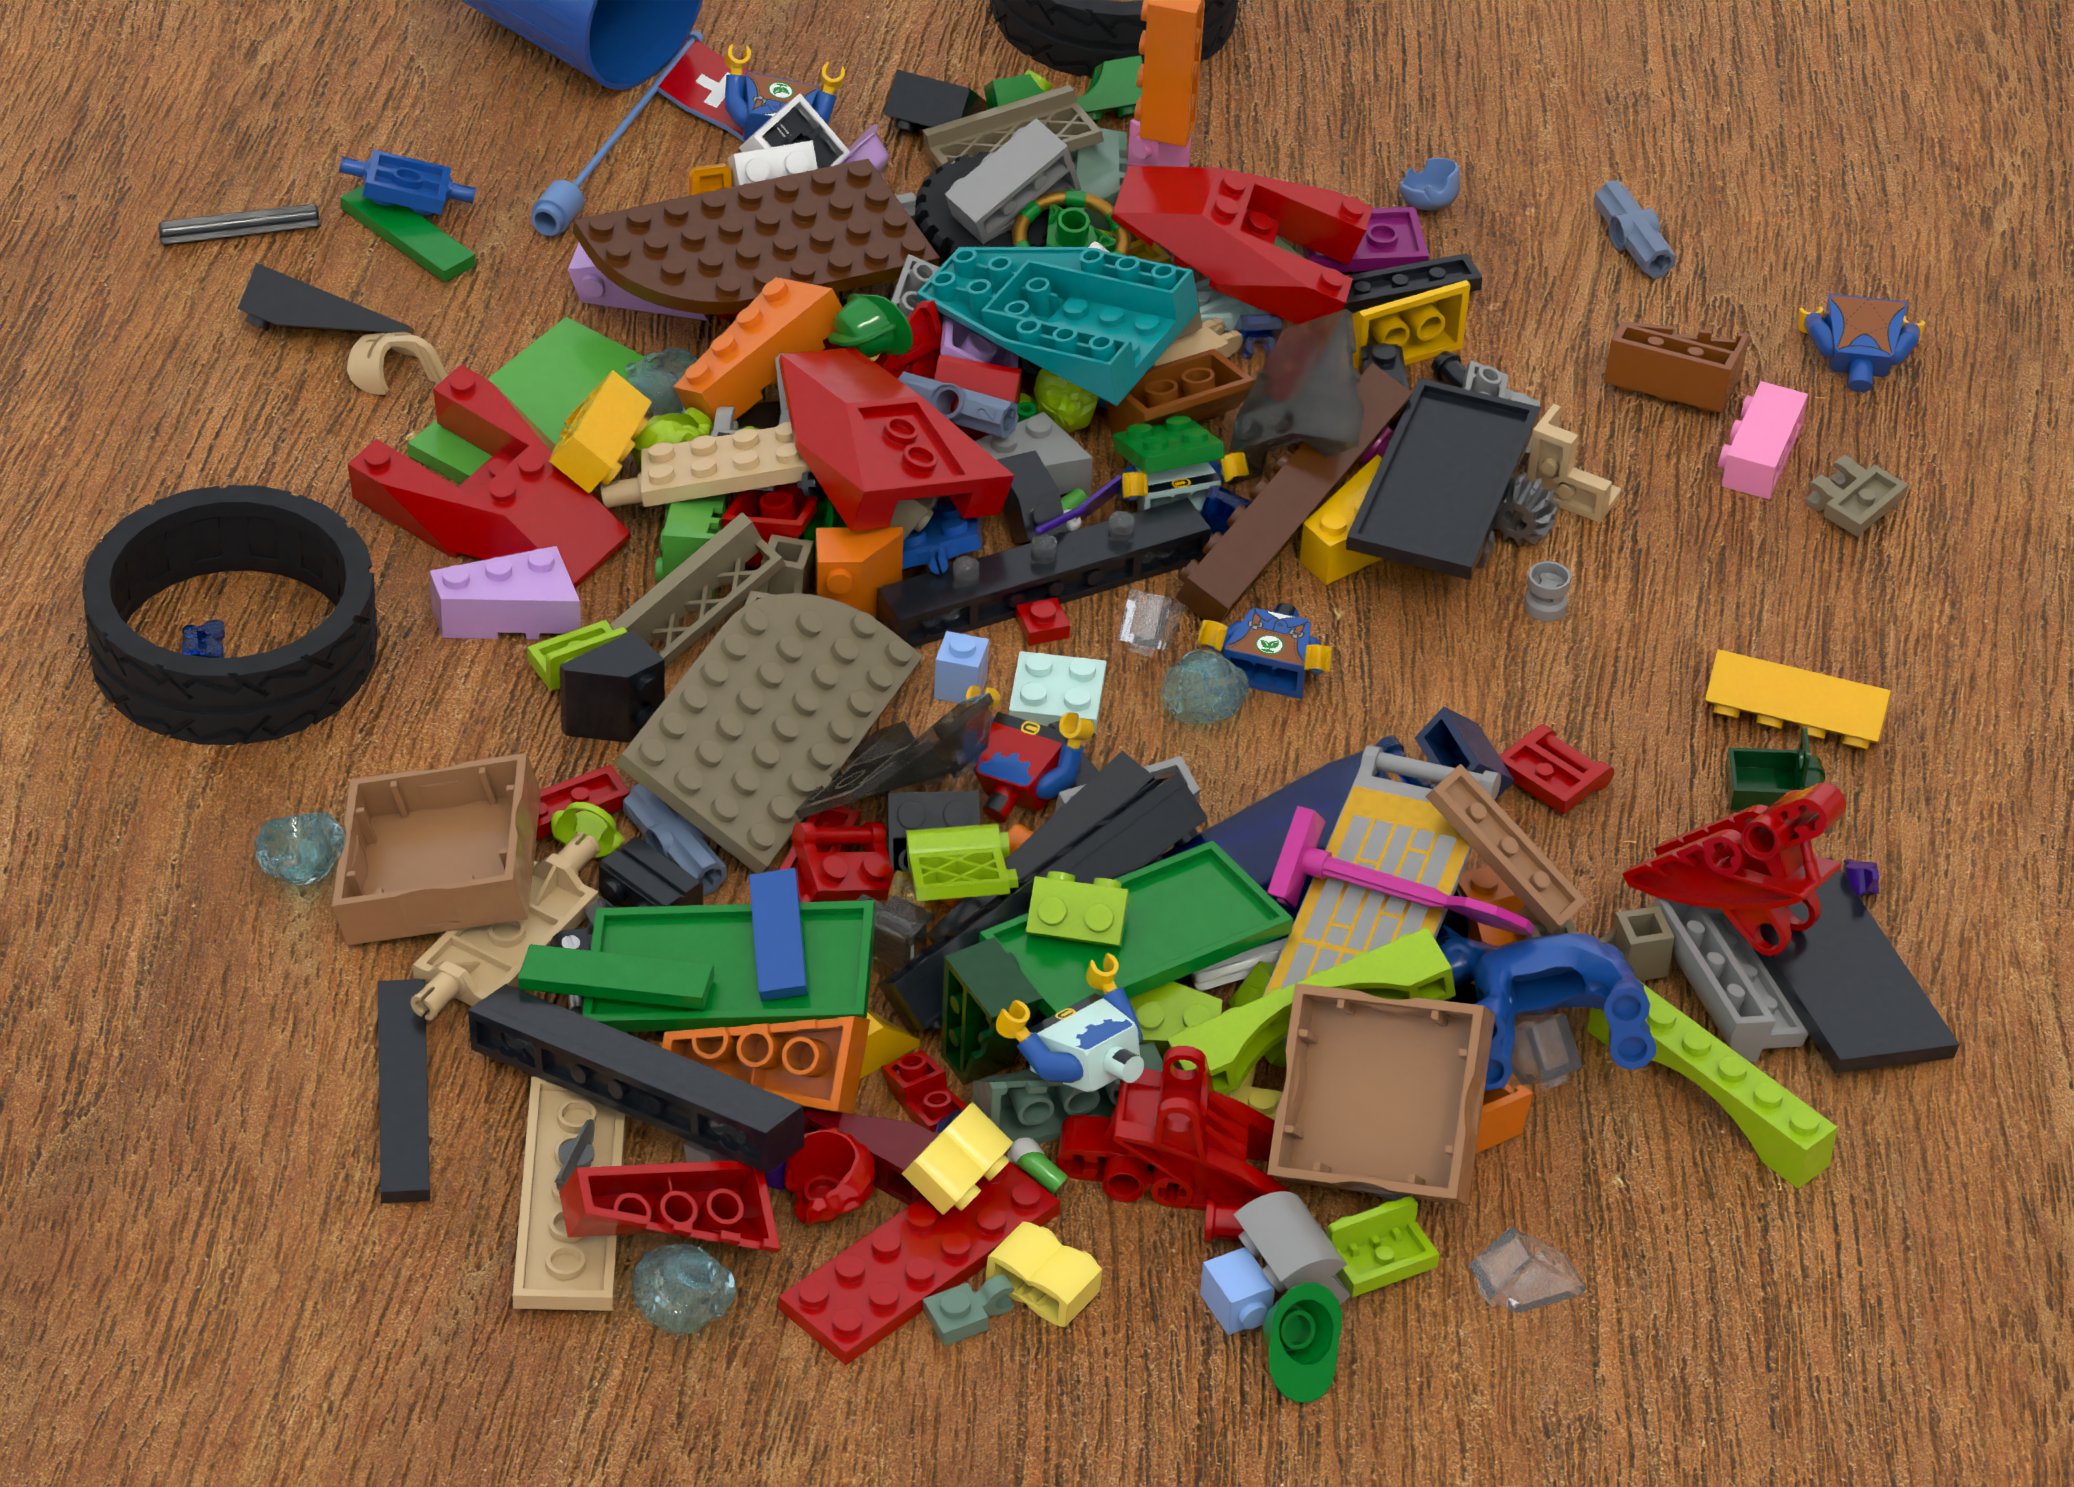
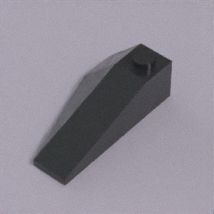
(297, 305)

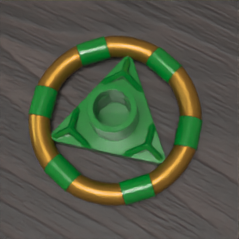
(1071, 225)

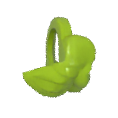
(592, 822)

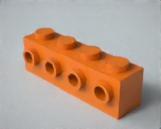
(1169, 69)

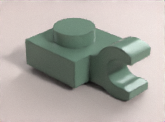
(964, 1313)

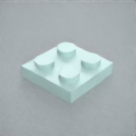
(1056, 684)

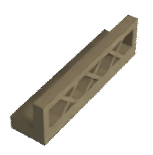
(691, 588)

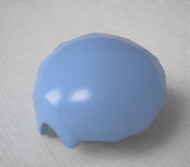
(1432, 187)

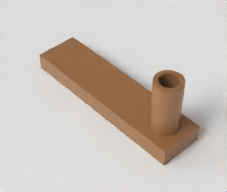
(1507, 850)

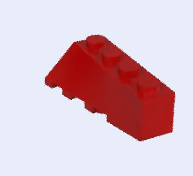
(690, 1199)

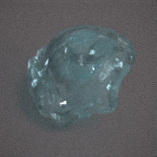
(657, 376)
(1204, 688)
(300, 847)
(681, 1288)

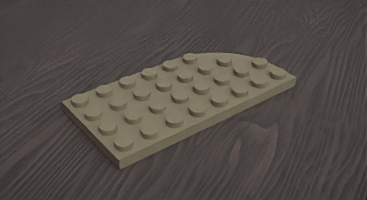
(768, 718)

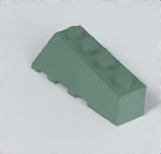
(1102, 170)
(1035, 1108)

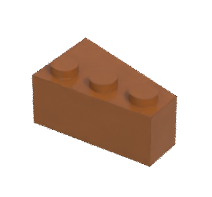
(1676, 366)

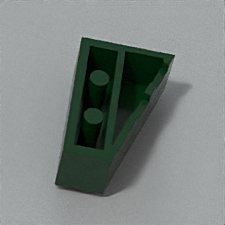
(975, 990)

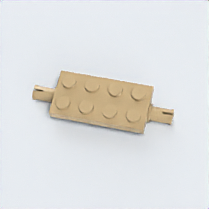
(710, 467)
(483, 958)

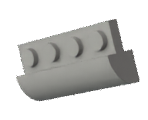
(1731, 981)

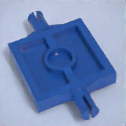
(407, 182)
(942, 539)

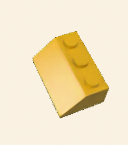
(1419, 323)

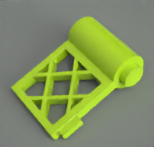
(973, 851)

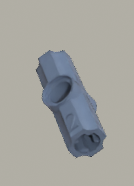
(1634, 229)
(974, 409)
(674, 837)

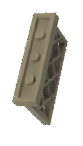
(996, 126)

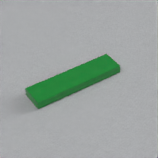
(411, 235)
(616, 976)

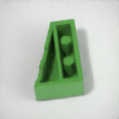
(687, 529)

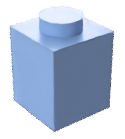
(959, 665)
(1236, 1290)

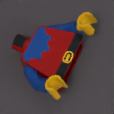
(1027, 760)

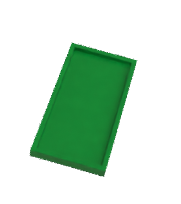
(1179, 921)
(836, 950)

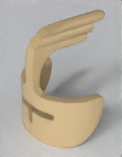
(368, 355)

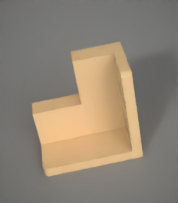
(1553, 461)

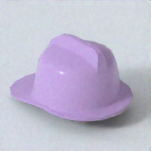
(868, 147)

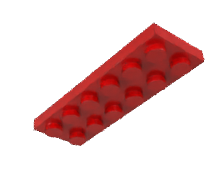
(908, 1258)

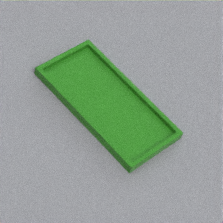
(543, 382)

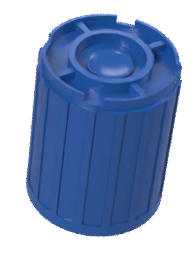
(605, 39)

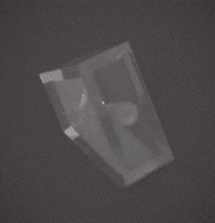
(1149, 622)
(1544, 1050)
(1524, 1273)

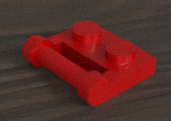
(1554, 769)
(844, 874)

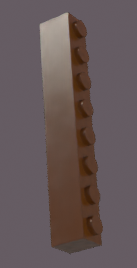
(1282, 506)

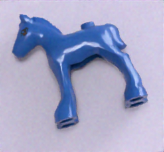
(1550, 975)

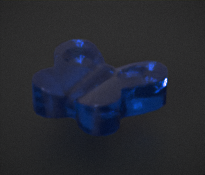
(204, 639)

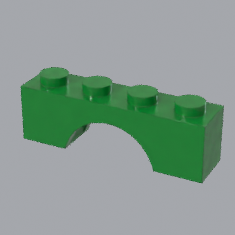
(1110, 90)

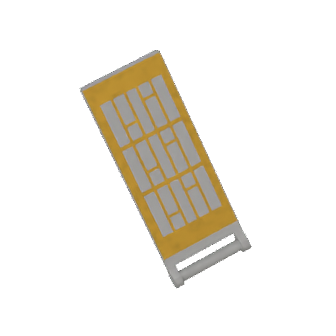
(1390, 831)

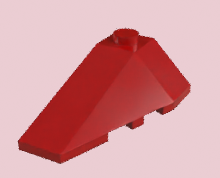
(773, 512)

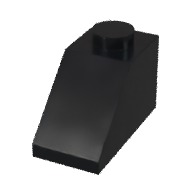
(1031, 498)

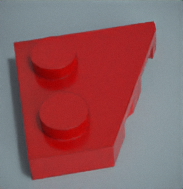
(926, 344)

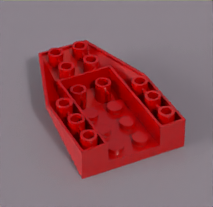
(882, 441)

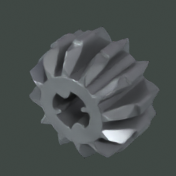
(1527, 511)

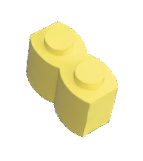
(958, 1159)
(1046, 1274)

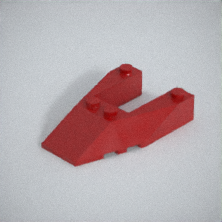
(1228, 229)
(505, 505)

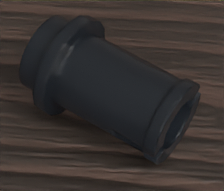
(1448, 368)

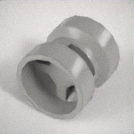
(1547, 591)

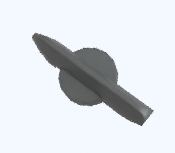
(576, 1152)

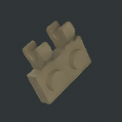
(1855, 495)

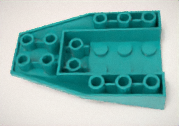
(1069, 309)

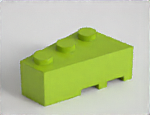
(1170, 1009)

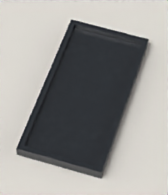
(1443, 478)
(1855, 987)

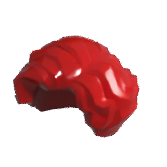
(829, 1176)

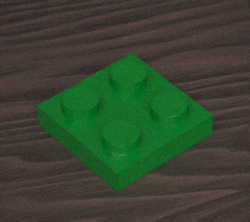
(1167, 445)

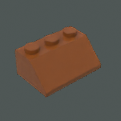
(1190, 387)

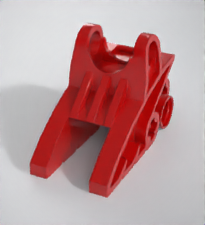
(1750, 864)
(1180, 1129)

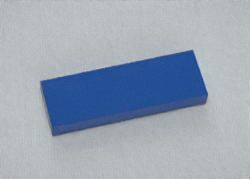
(778, 934)

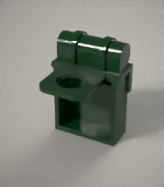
(1768, 774)

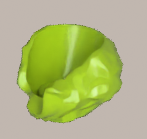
(1064, 401)
(672, 429)

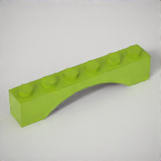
(1241, 1035)
(1778, 1124)

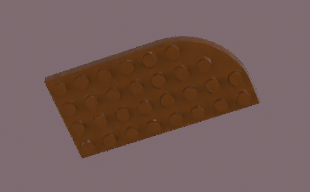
(724, 245)

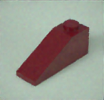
(890, 1142)

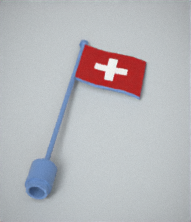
(691, 81)

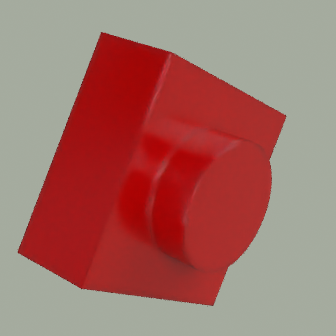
(1042, 621)

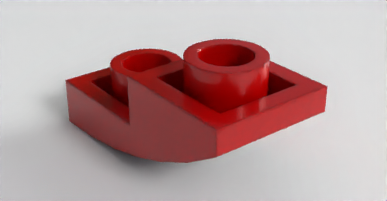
(921, 1089)

